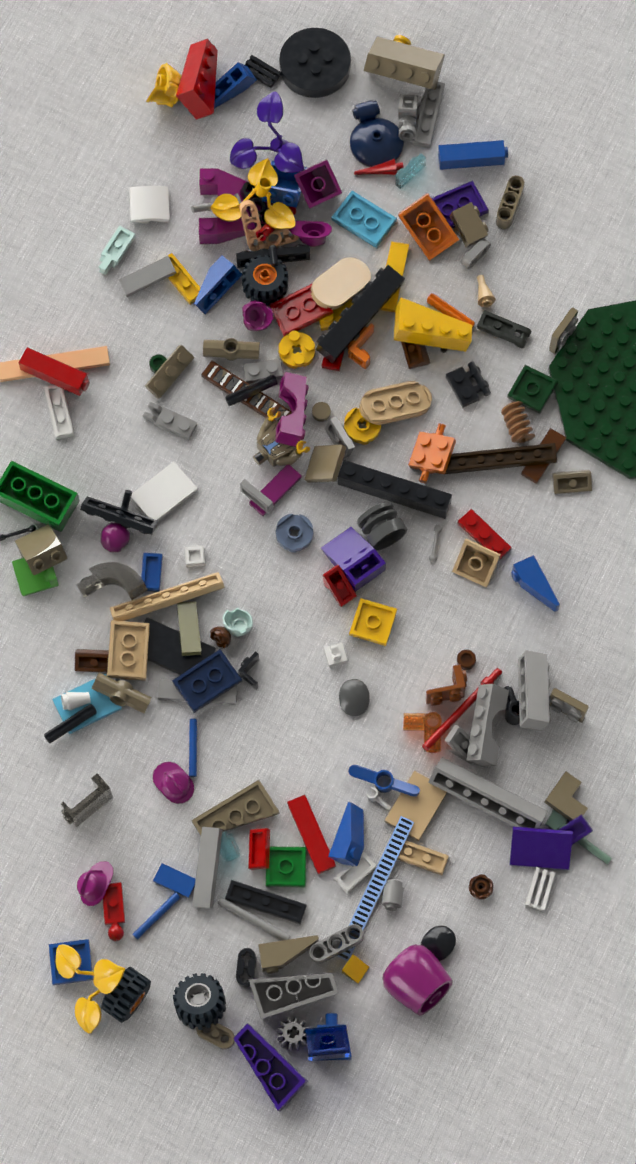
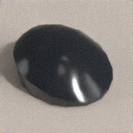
(439, 941)

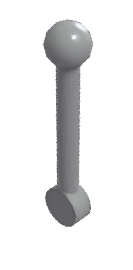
(437, 529)

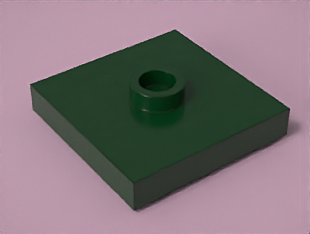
(532, 389)

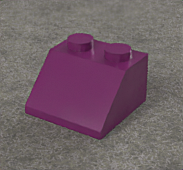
(318, 183)

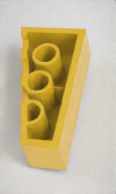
(429, 327)

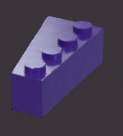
(271, 1068)

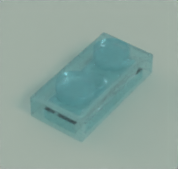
(414, 166)

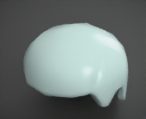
(237, 622)

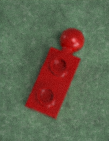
(114, 910)

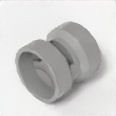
(407, 128)

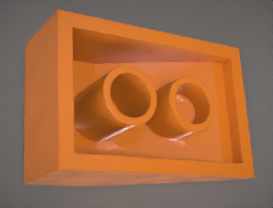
(428, 226)

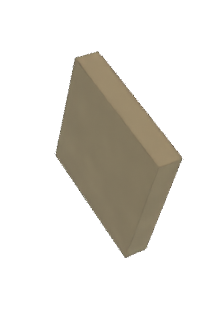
(325, 463)

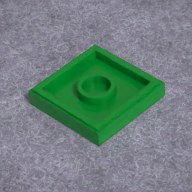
(286, 867)

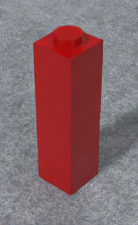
(54, 371)

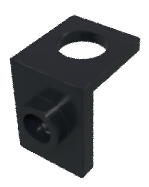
(246, 665)

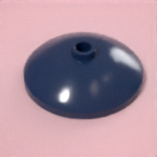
(372, 150)

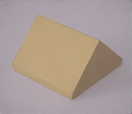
(476, 563)

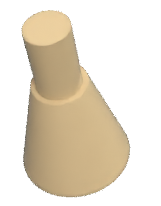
(485, 296)

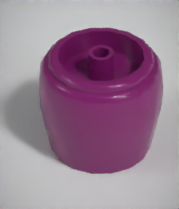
(417, 979)

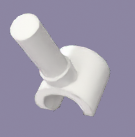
(378, 799)

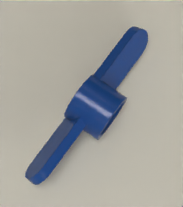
(372, 777)

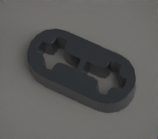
(241, 966)

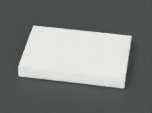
(164, 492)

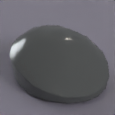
(354, 697)

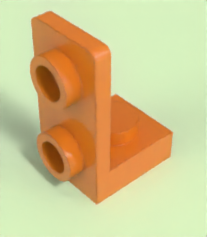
(359, 355)

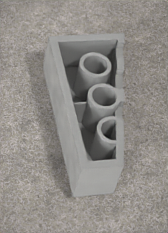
(288, 992)

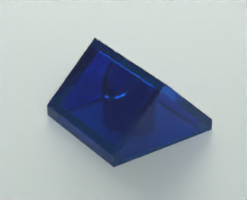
(327, 1042)

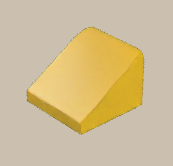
(355, 969)

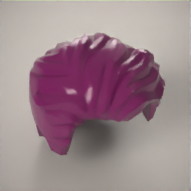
(257, 316)

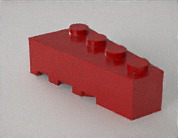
(199, 79)

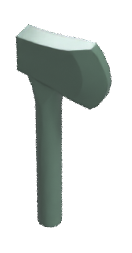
(557, 821)

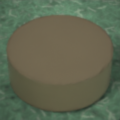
(321, 411)

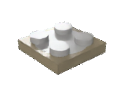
(564, 329)
(568, 705)

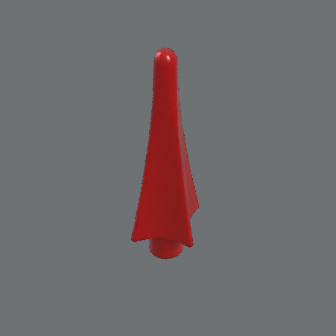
(388, 168)

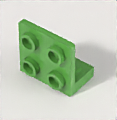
(32, 583)

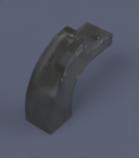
(113, 574)

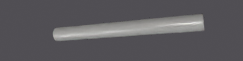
(253, 919)

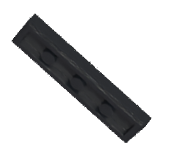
(266, 902)

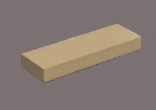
(423, 857)

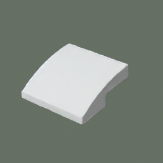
(149, 204)

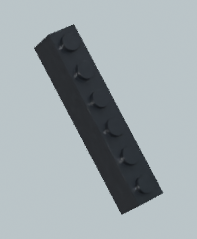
(360, 313)
(394, 489)

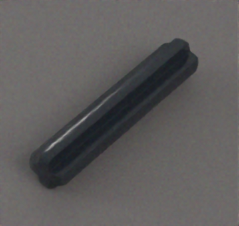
(251, 390)
(70, 723)

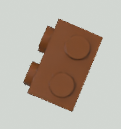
(453, 693)

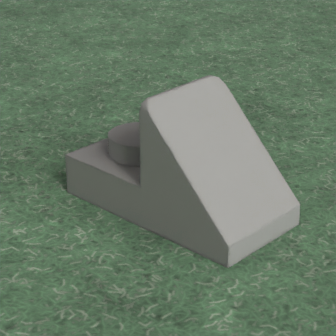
(408, 106)
(458, 742)

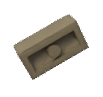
(572, 481)

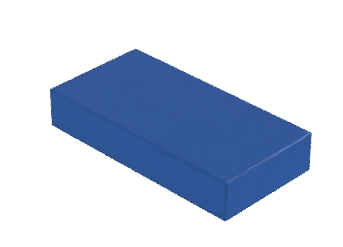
(152, 571)
(175, 880)

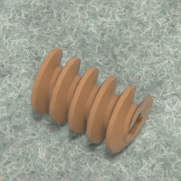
(516, 423)

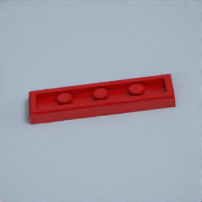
(311, 834)

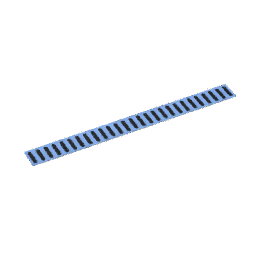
(378, 880)

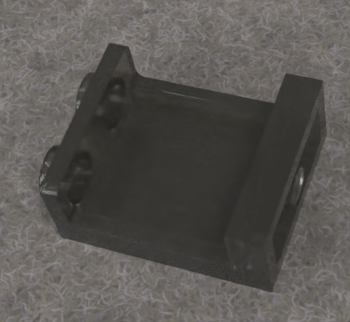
(88, 805)

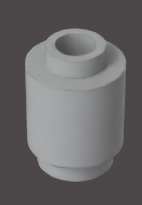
(392, 895)

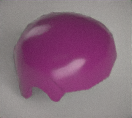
(114, 537)

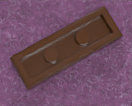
(535, 472)

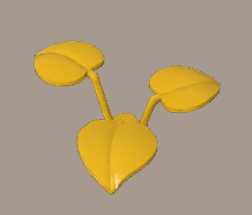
(263, 178)
(106, 980)

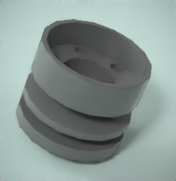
(382, 525)

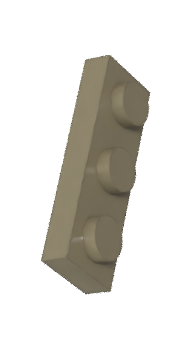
(169, 371)

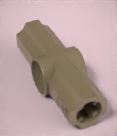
(242, 350)
(121, 693)

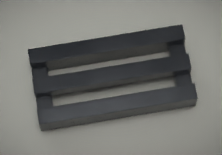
(253, 62)

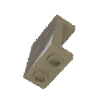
(41, 549)

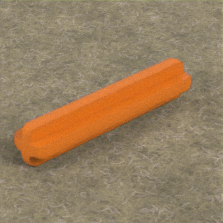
(447, 309)

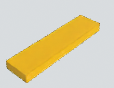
(397, 260)

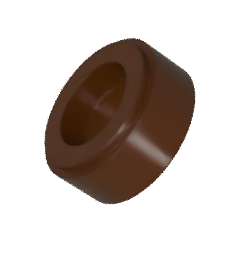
(466, 659)

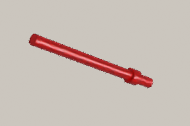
(460, 711)

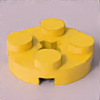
(286, 350)
(357, 434)

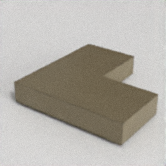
(561, 797)

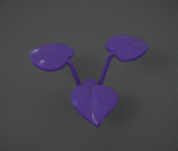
(289, 154)

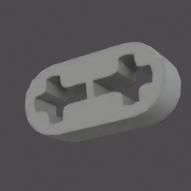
(475, 253)

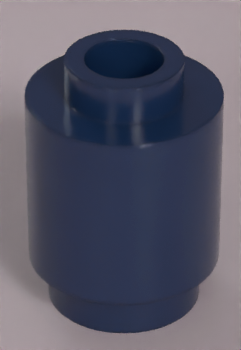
(366, 110)

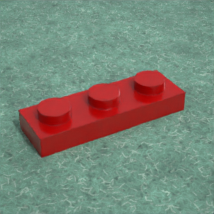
(483, 533)

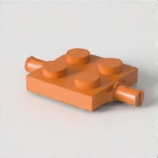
(432, 453)

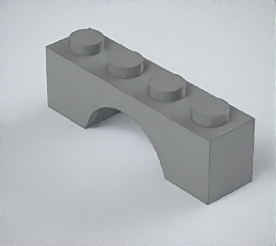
(482, 746)

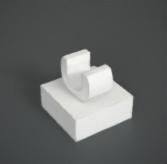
(335, 654)

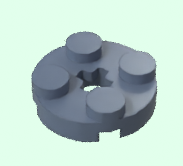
(294, 522)

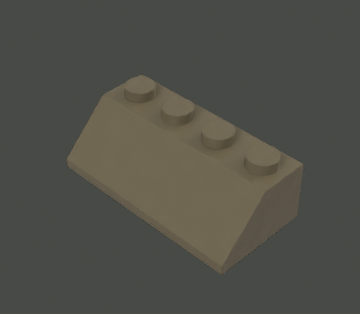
(404, 63)

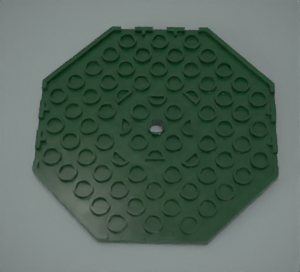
(600, 386)

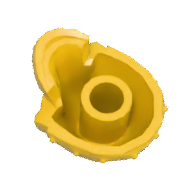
(165, 86)

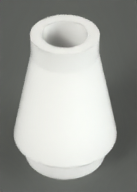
(73, 700)

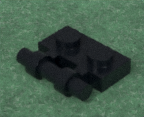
(462, 386)

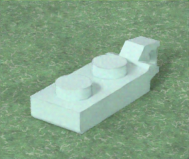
(115, 249)

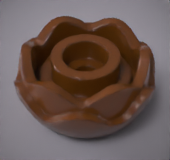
(221, 636)
(485, 882)

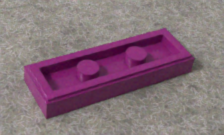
(278, 486)

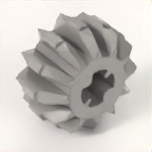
(298, 1039)

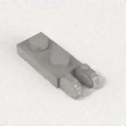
(171, 421)

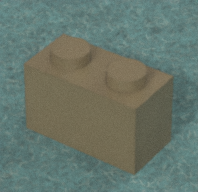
(469, 224)

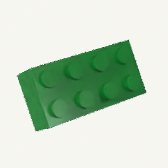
(37, 496)

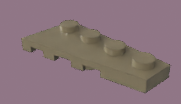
(238, 810)

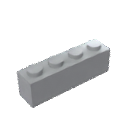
(533, 690)

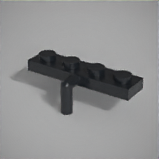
(289, 254)
(119, 514)

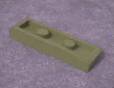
(189, 628)

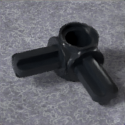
(512, 705)

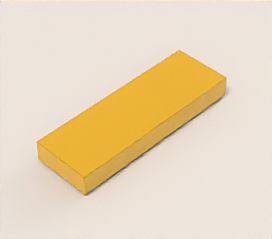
(183, 281)

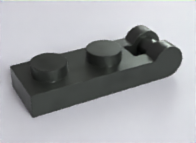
(503, 328)

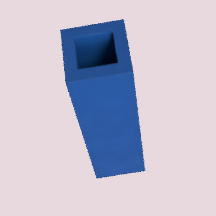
(472, 154)

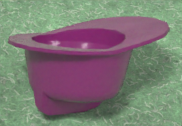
(311, 232)
(173, 782)
(94, 883)

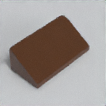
(415, 355)
(91, 660)

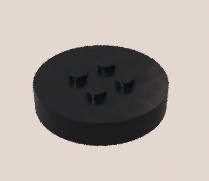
(315, 62)

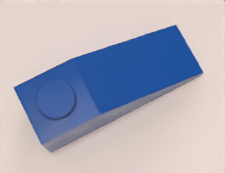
(233, 83)
(218, 281)
(533, 580)
(350, 837)

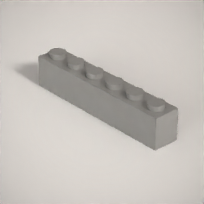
(486, 795)

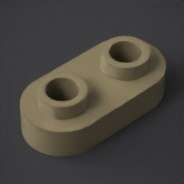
(216, 1033)

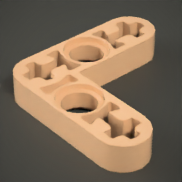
(251, 234)

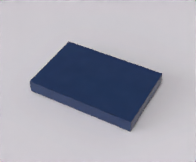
(207, 681)

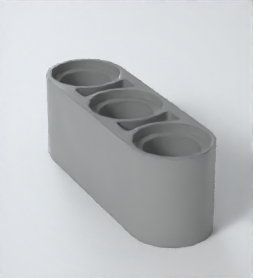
(347, 943)

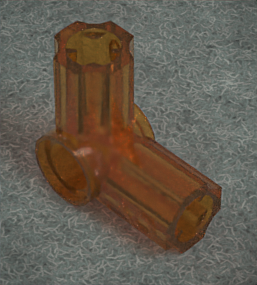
(418, 722)

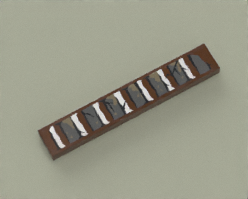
(231, 383)

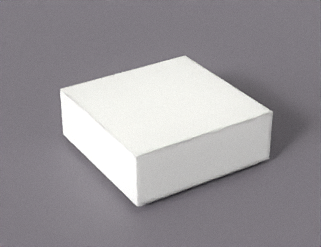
(194, 556)

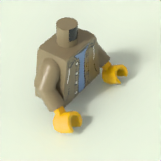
(272, 451)

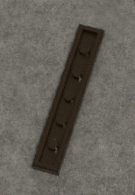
(502, 458)

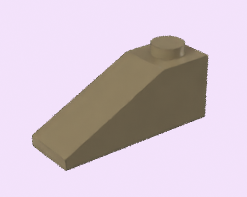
(281, 953)

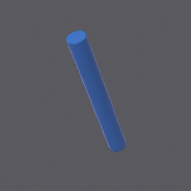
(193, 748)
(156, 915)

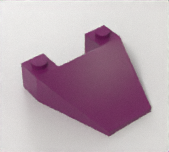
(215, 230)

